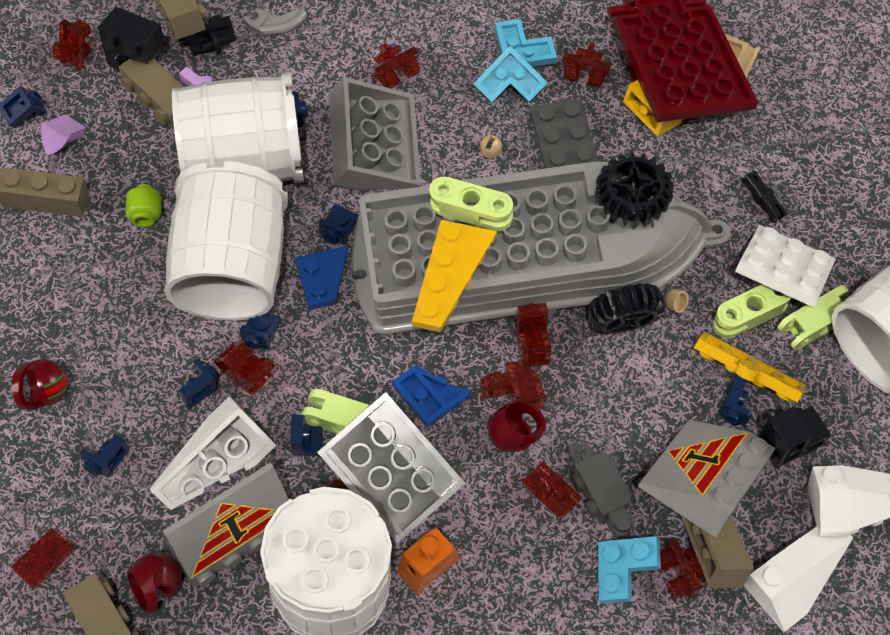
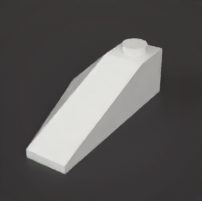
(217, 449)
(848, 498)
(795, 576)

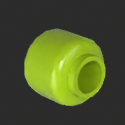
(143, 205)

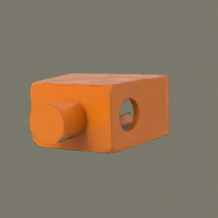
(428, 558)

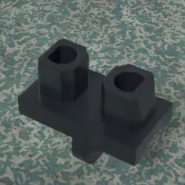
(216, 34)

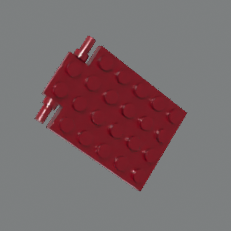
(682, 58)

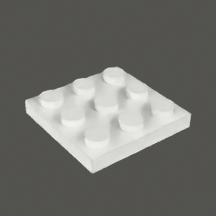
(786, 265)

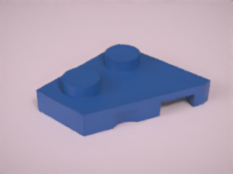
(321, 276)
(429, 395)

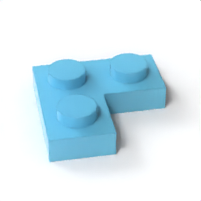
(534, 51)
(513, 70)
(617, 562)

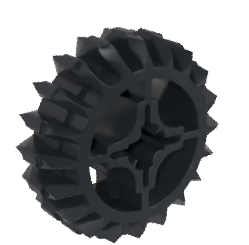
(620, 197)
(626, 308)

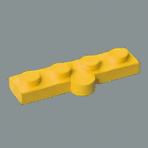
(749, 367)

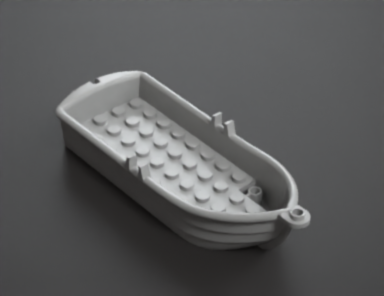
(553, 252)

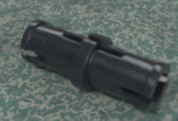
(764, 196)

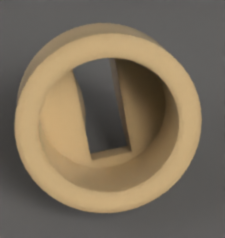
(495, 149)
(676, 300)

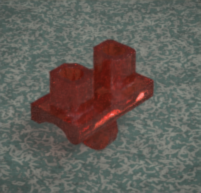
(72, 43)
(589, 63)
(386, 72)
(552, 490)
(42, 558)
(686, 567)

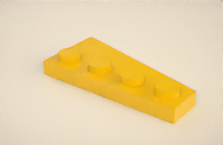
(450, 270)

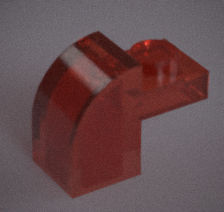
(532, 334)
(244, 367)
(518, 381)

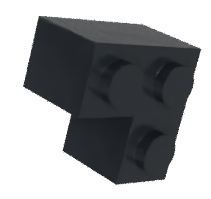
(129, 37)
(793, 434)

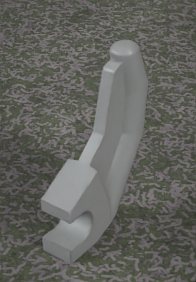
(273, 24)

